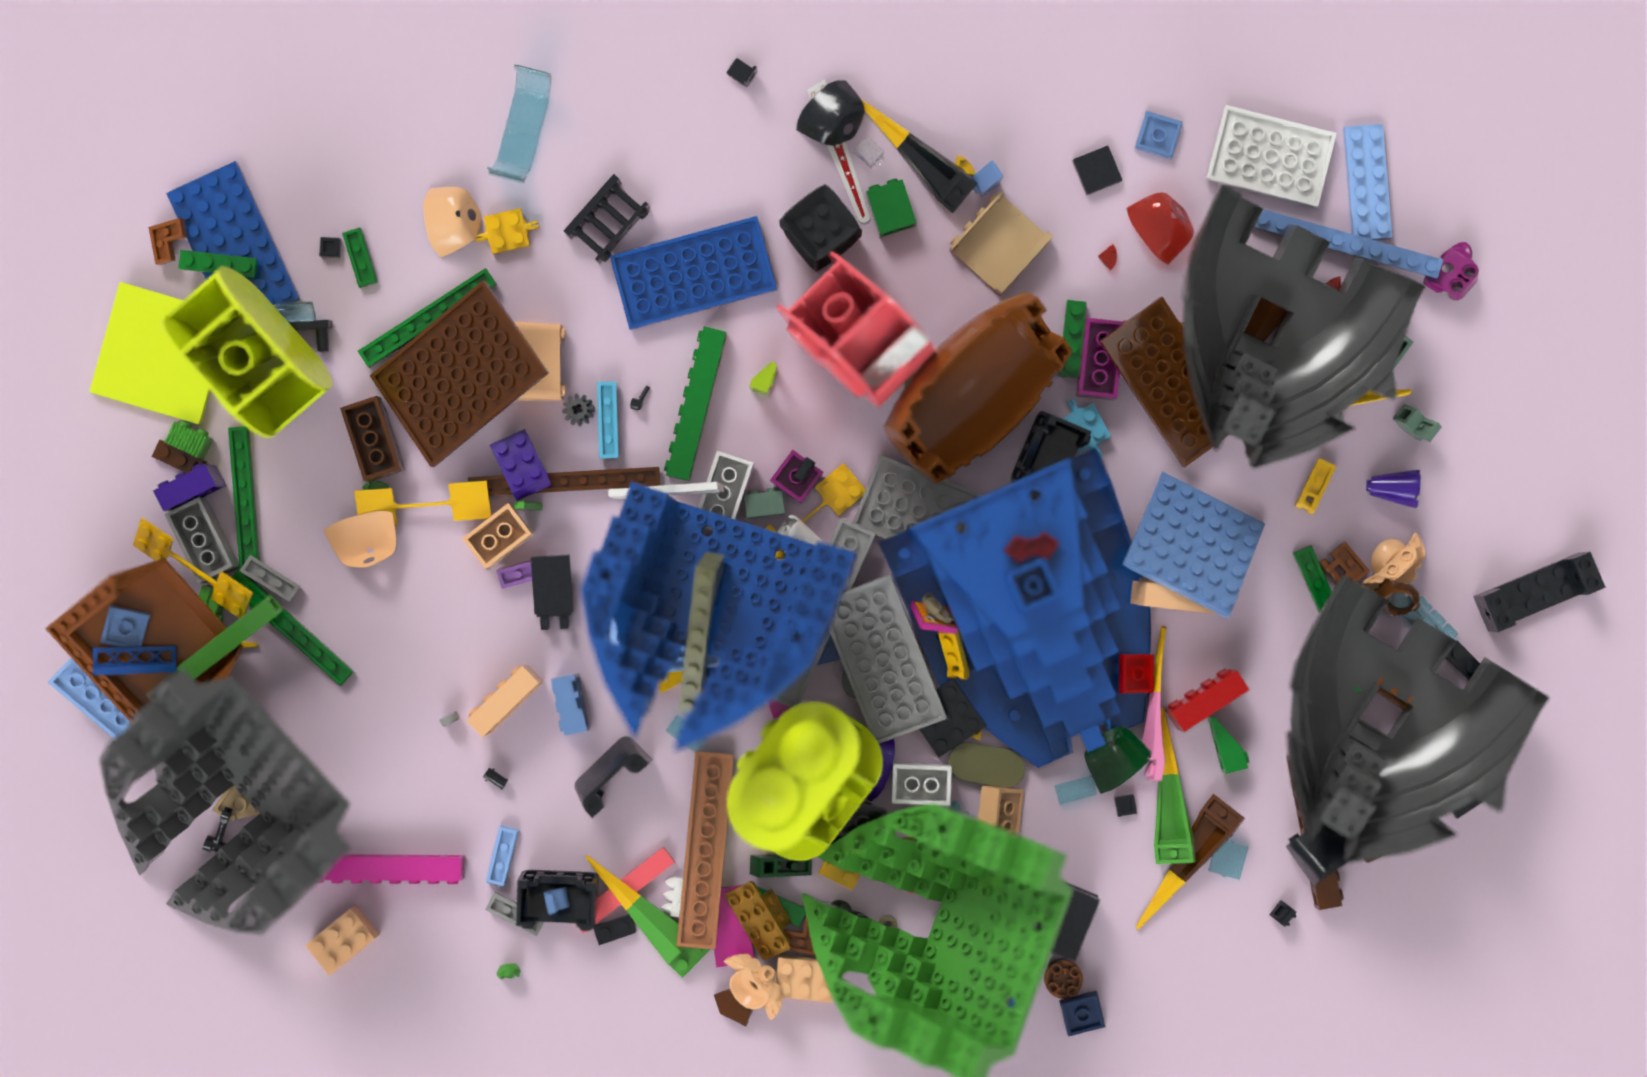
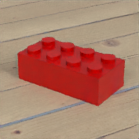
(1207, 699)

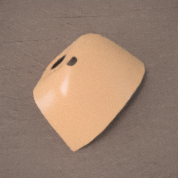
(443, 227)
(357, 534)

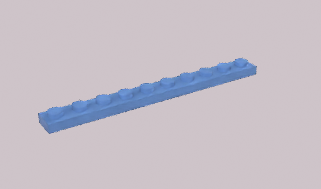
(1356, 245)

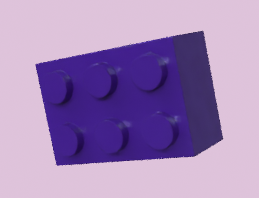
(520, 465)
(189, 486)

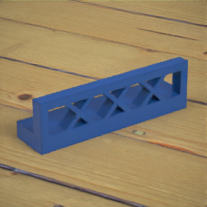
(131, 666)

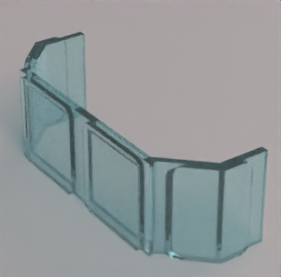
(523, 125)

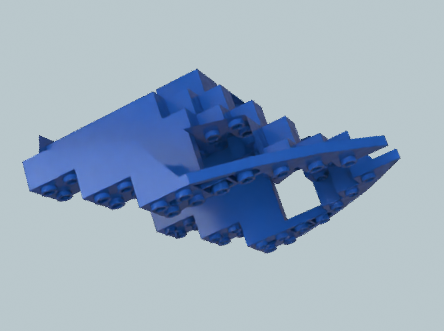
(763, 621)

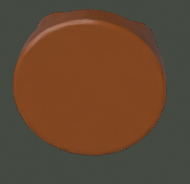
(1063, 978)

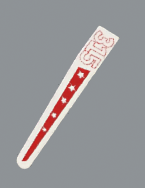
(846, 169)

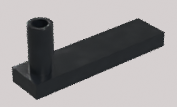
(321, 331)

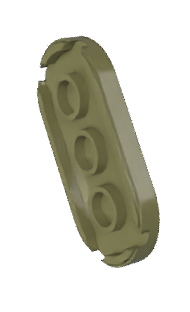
(987, 764)

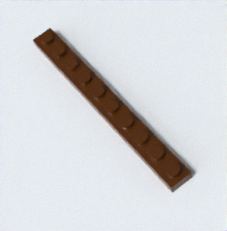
(582, 480)

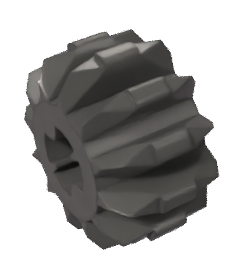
(580, 416)

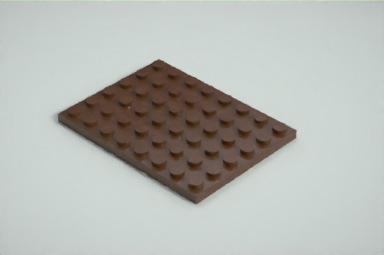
(458, 374)

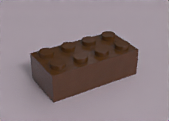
(372, 439)

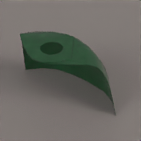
(1116, 763)

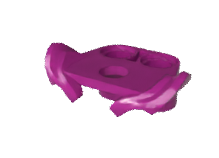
(1460, 258)

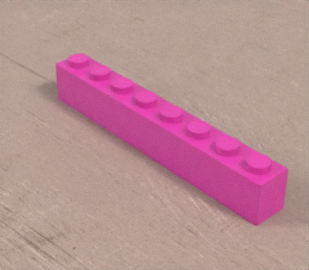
(398, 868)

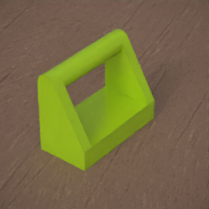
(764, 380)

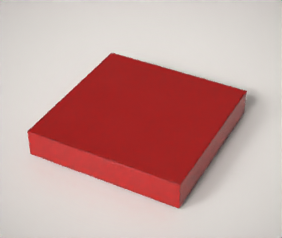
(1136, 673)

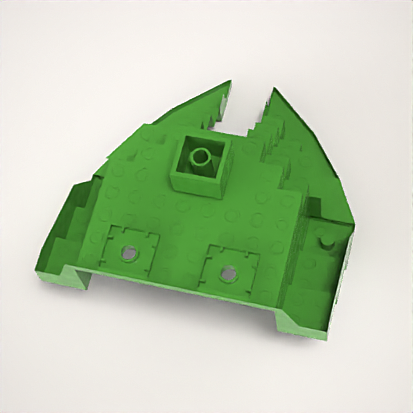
(949, 992)

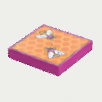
(931, 623)

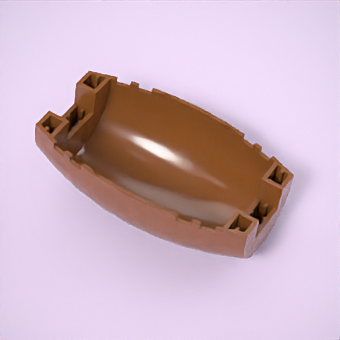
(976, 387)

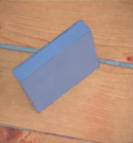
(1158, 135)
(124, 627)

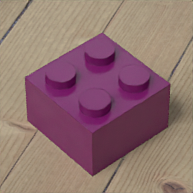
(792, 486)

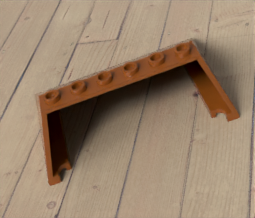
(175, 619)

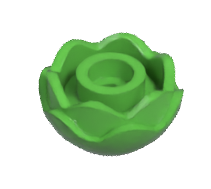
(508, 971)

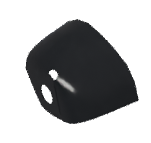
(820, 115)

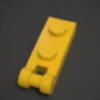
(1315, 485)
(954, 655)

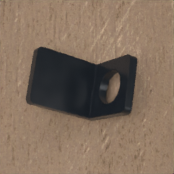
(742, 72)

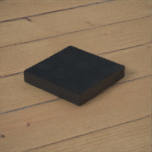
(1097, 170)

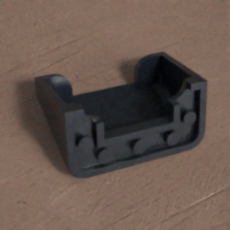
(1048, 444)
(623, 753)
(1321, 854)
(582, 895)

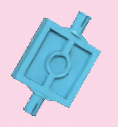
(1090, 419)

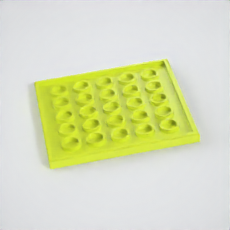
(140, 363)

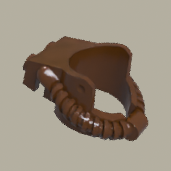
(1387, 588)

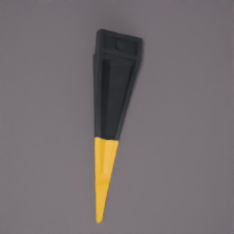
(943, 177)

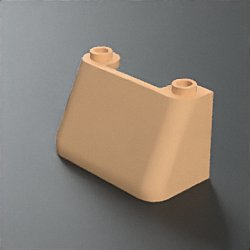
(545, 342)

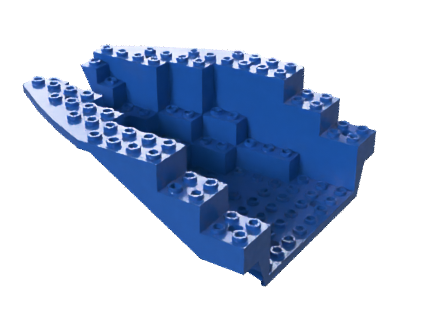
(1036, 629)

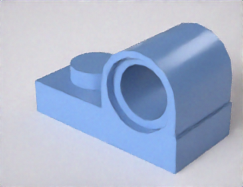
(556, 899)

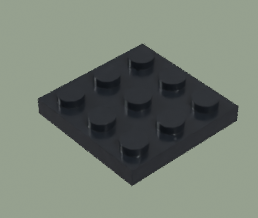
(960, 723)

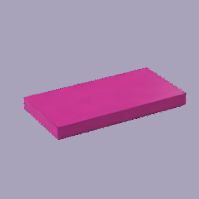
(731, 936)

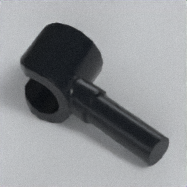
(636, 404)

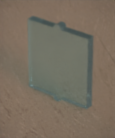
(1229, 860)

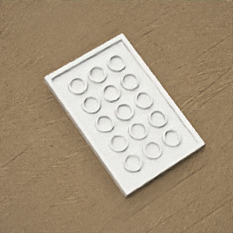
(1271, 156)

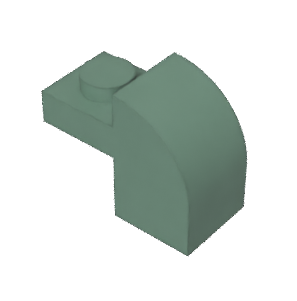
(1415, 424)

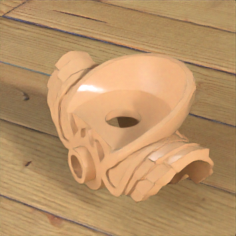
(1396, 561)
(754, 985)

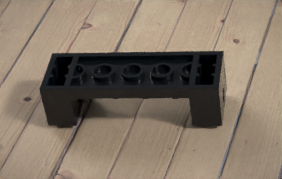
(1538, 591)

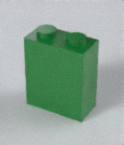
(890, 207)

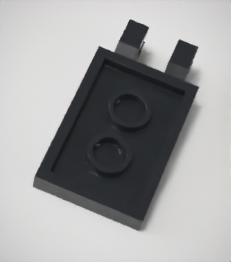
(552, 589)

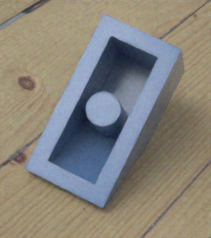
(987, 178)

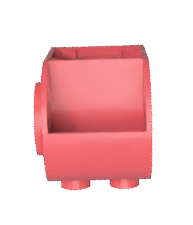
(848, 326)

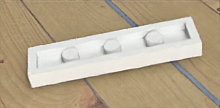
(894, 358)

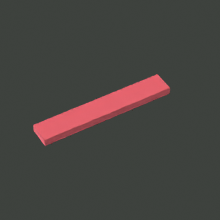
(636, 880)

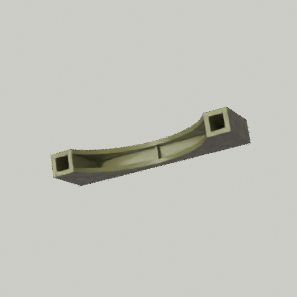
(705, 589)

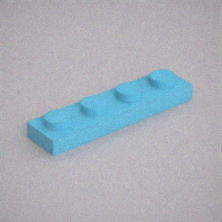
(608, 420)

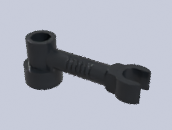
(215, 843)

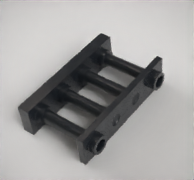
(600, 201)

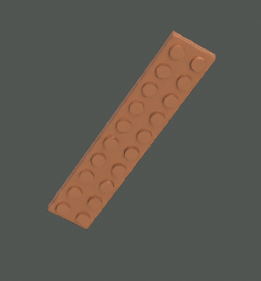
(705, 850)

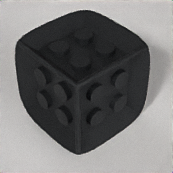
(820, 226)

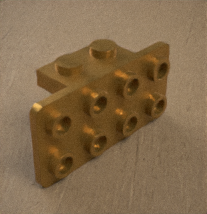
(761, 918)

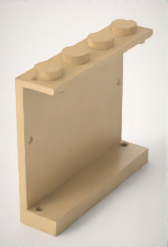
(999, 243)

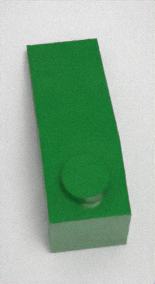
(1229, 752)

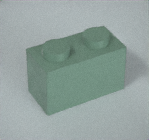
(764, 504)

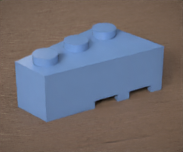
(570, 704)

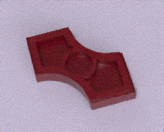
(1040, 546)

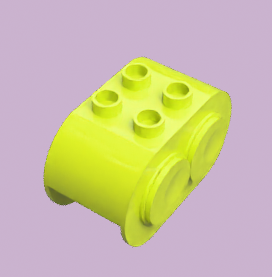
(246, 352)
(803, 781)

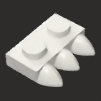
(674, 896)

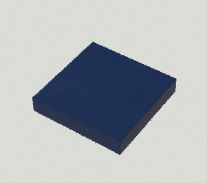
(1082, 1013)

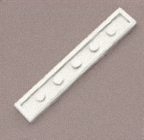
(672, 490)

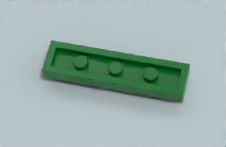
(212, 262)
(1073, 335)

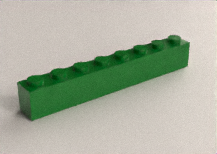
(696, 403)

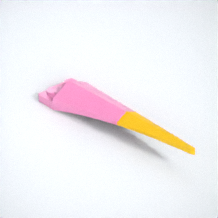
(1152, 733)

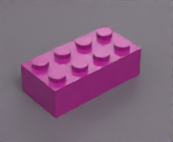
(1097, 373)

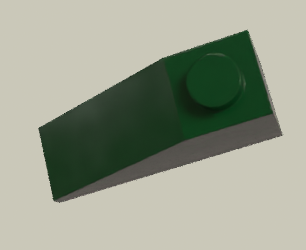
(777, 866)

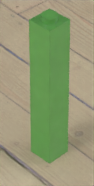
(231, 637)

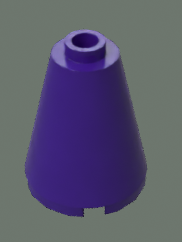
(1396, 487)

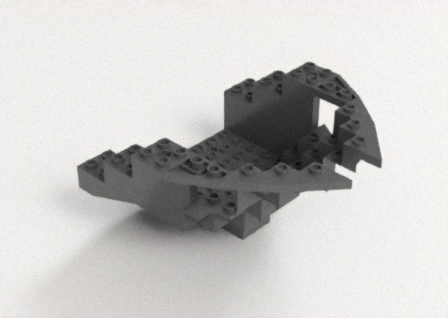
(200, 747)

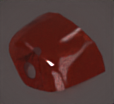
(1158, 229)

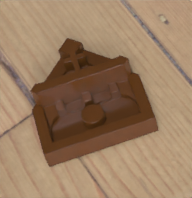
(731, 1008)

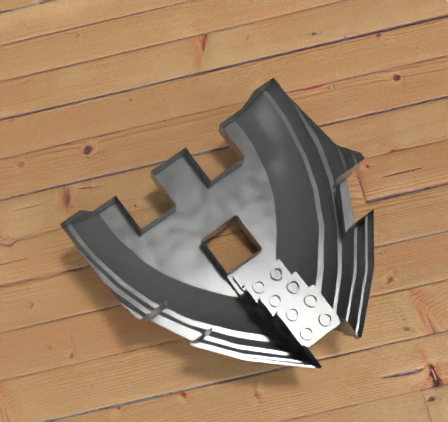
(1321, 357)
(1436, 757)

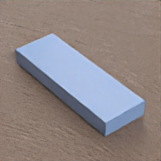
(502, 856)

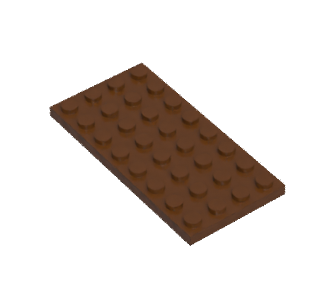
(1154, 366)

